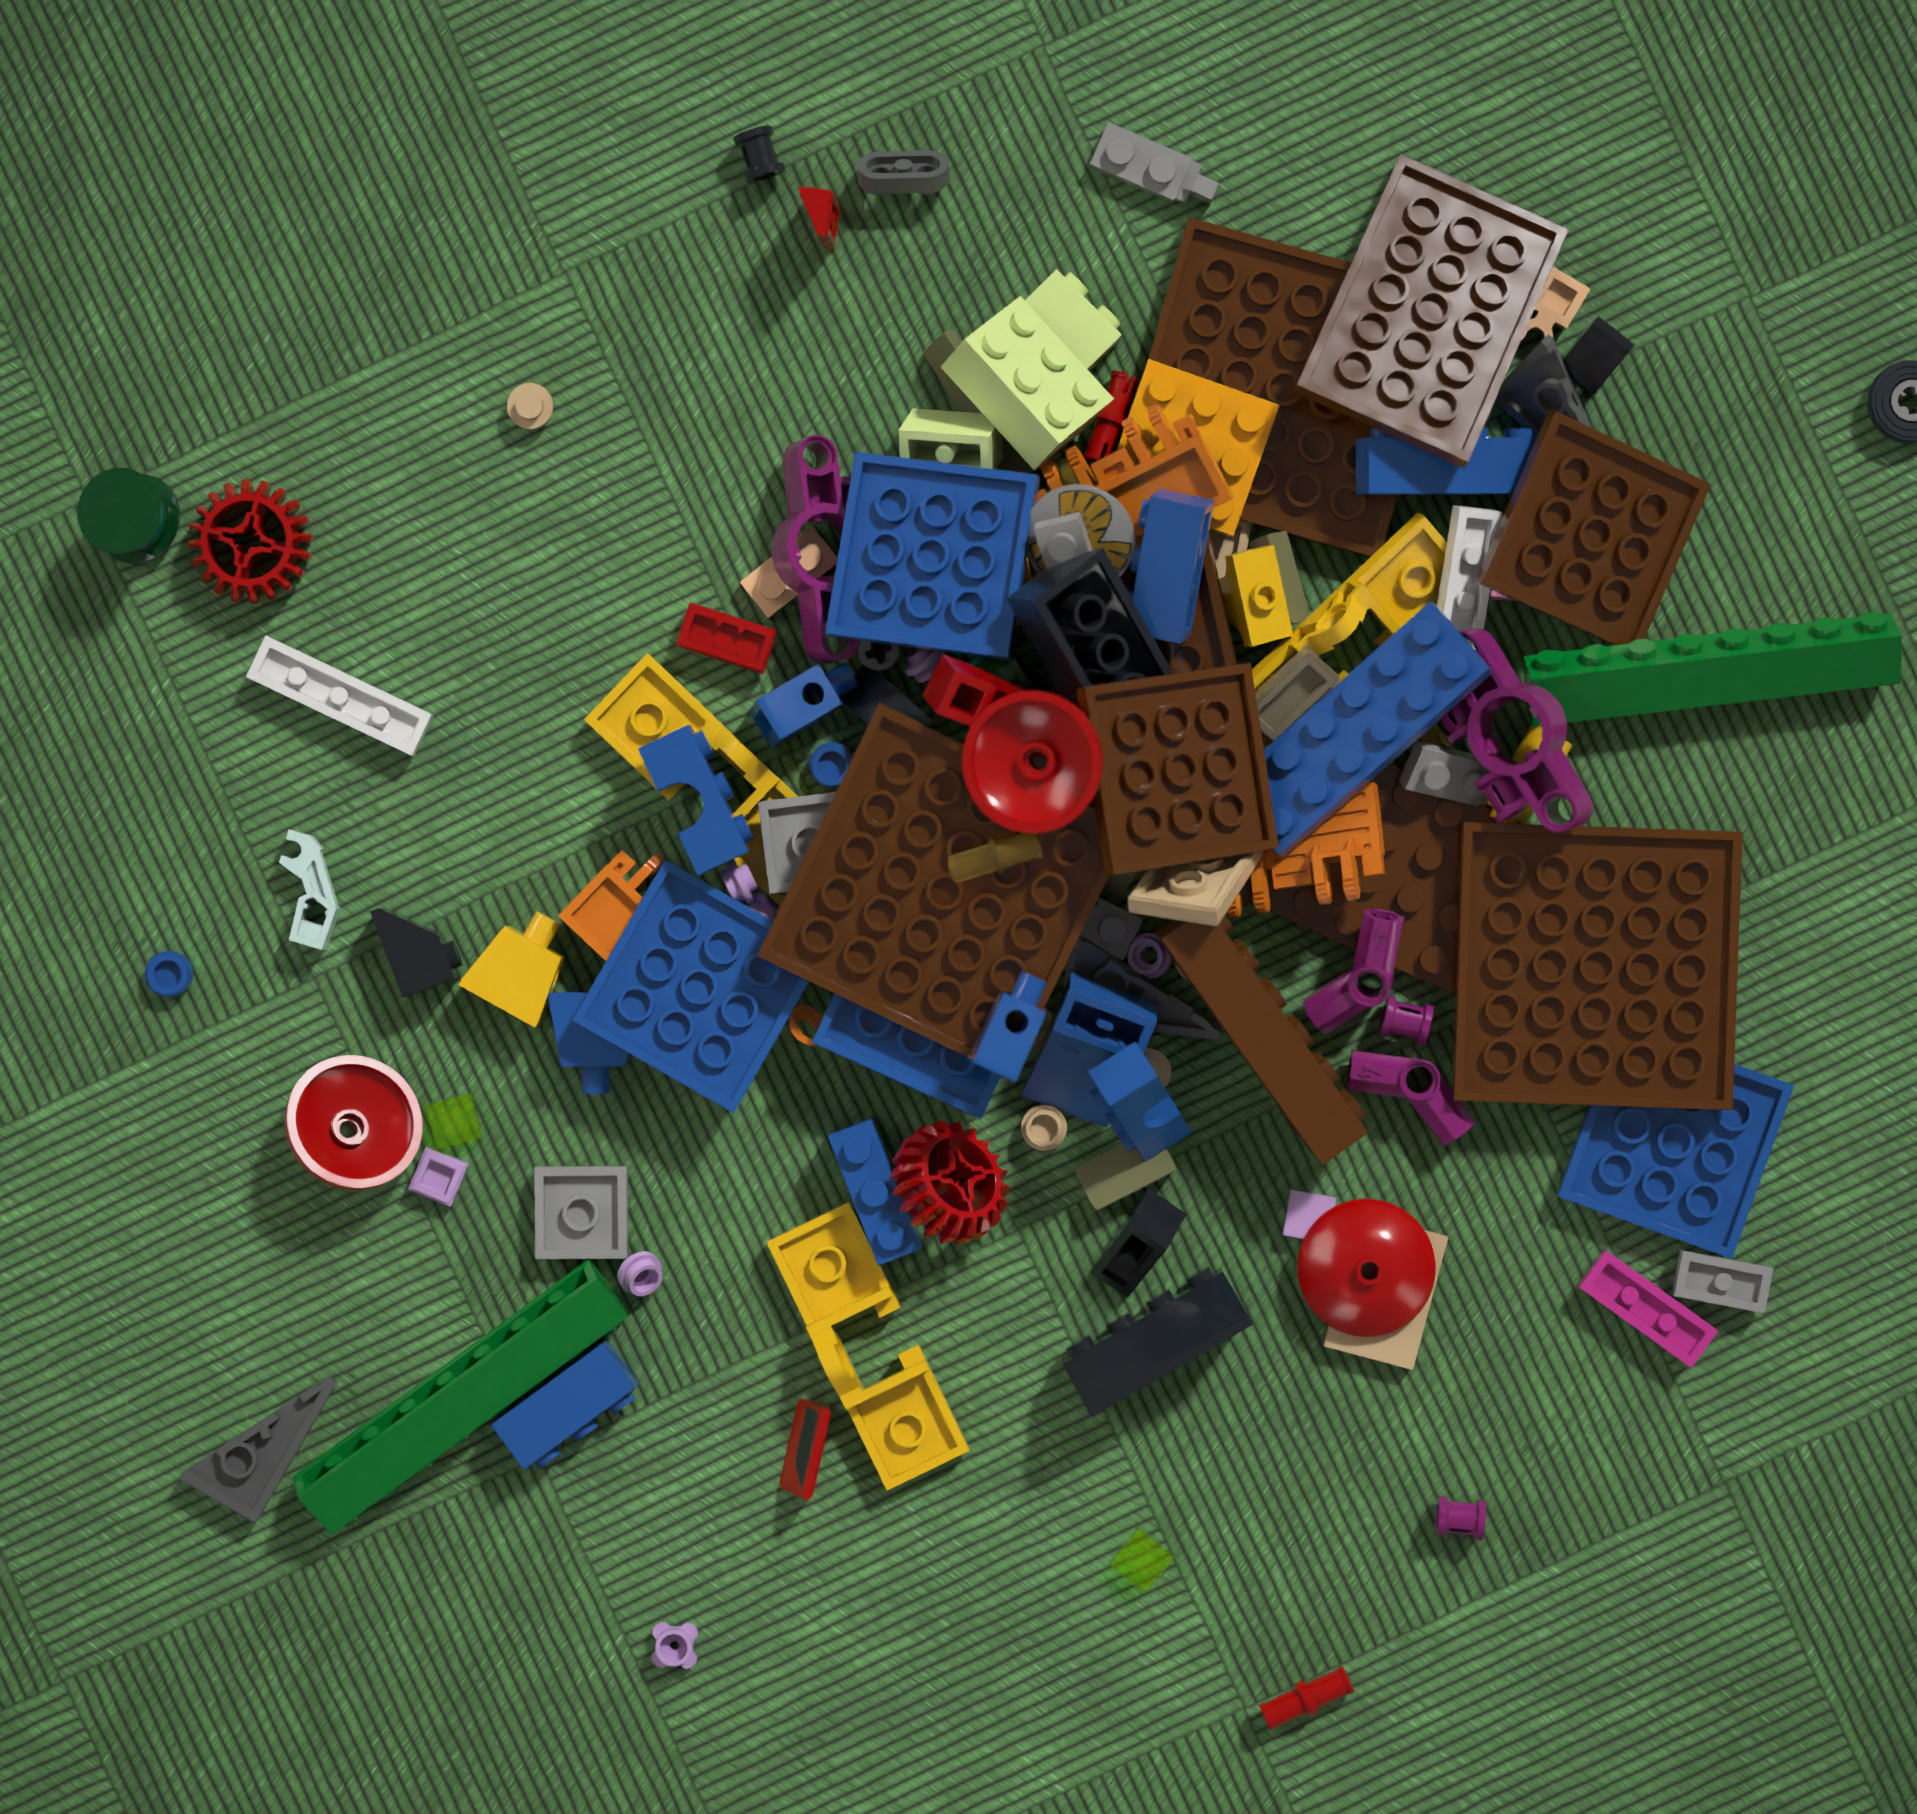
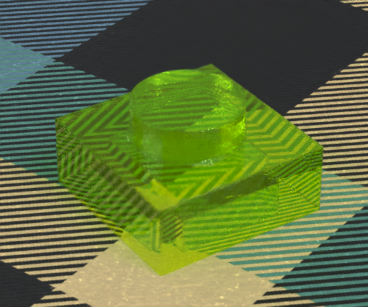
(454, 1121)
(1141, 1559)

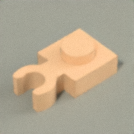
(1557, 303)

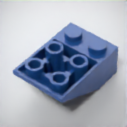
(1085, 1031)

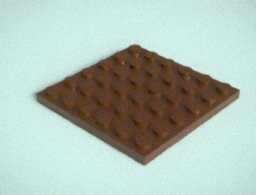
(1249, 320)
(888, 921)
(1597, 966)

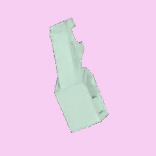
(313, 871)

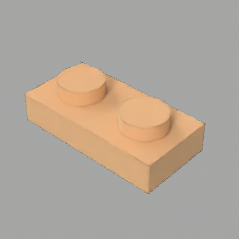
(768, 588)

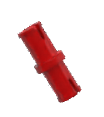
(1109, 422)
(1306, 1698)

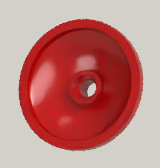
(1002, 769)
(367, 1100)
(1338, 1248)

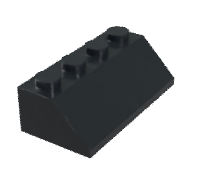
(1086, 626)
(1155, 1341)

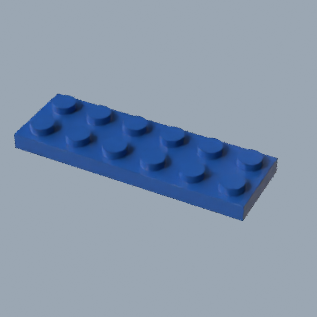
(1368, 722)

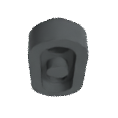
(903, 172)

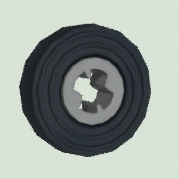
(1883, 402)

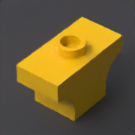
(1255, 596)

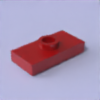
(726, 638)

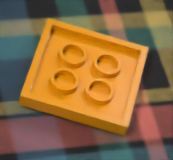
(1228, 419)

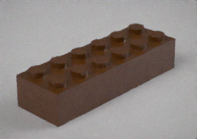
(1264, 1036)

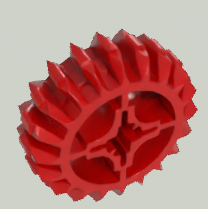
(253, 520)
(958, 1190)

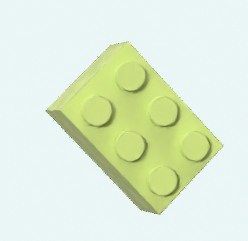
(1027, 382)

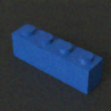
(1398, 468)

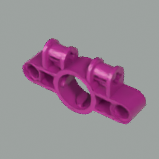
(819, 498)
(1515, 784)

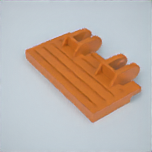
(1178, 467)
(1344, 837)
(608, 903)

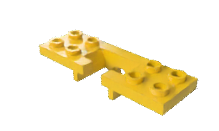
(1390, 584)
(653, 704)
(835, 1277)

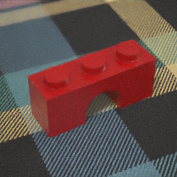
(965, 690)

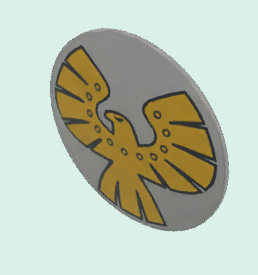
(1103, 517)

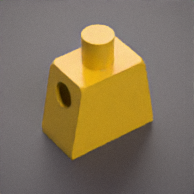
(518, 970)

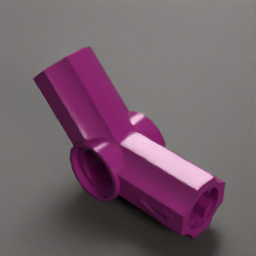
(1374, 954)
(1387, 1076)

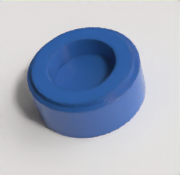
(829, 764)
(169, 974)

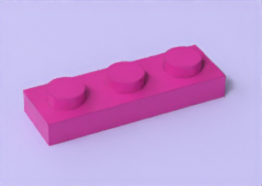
(1647, 1308)

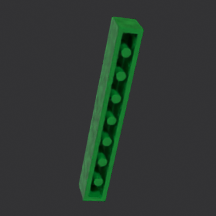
(1719, 667)
(460, 1397)

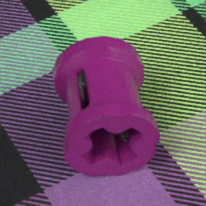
(1405, 1019)
(1460, 1518)

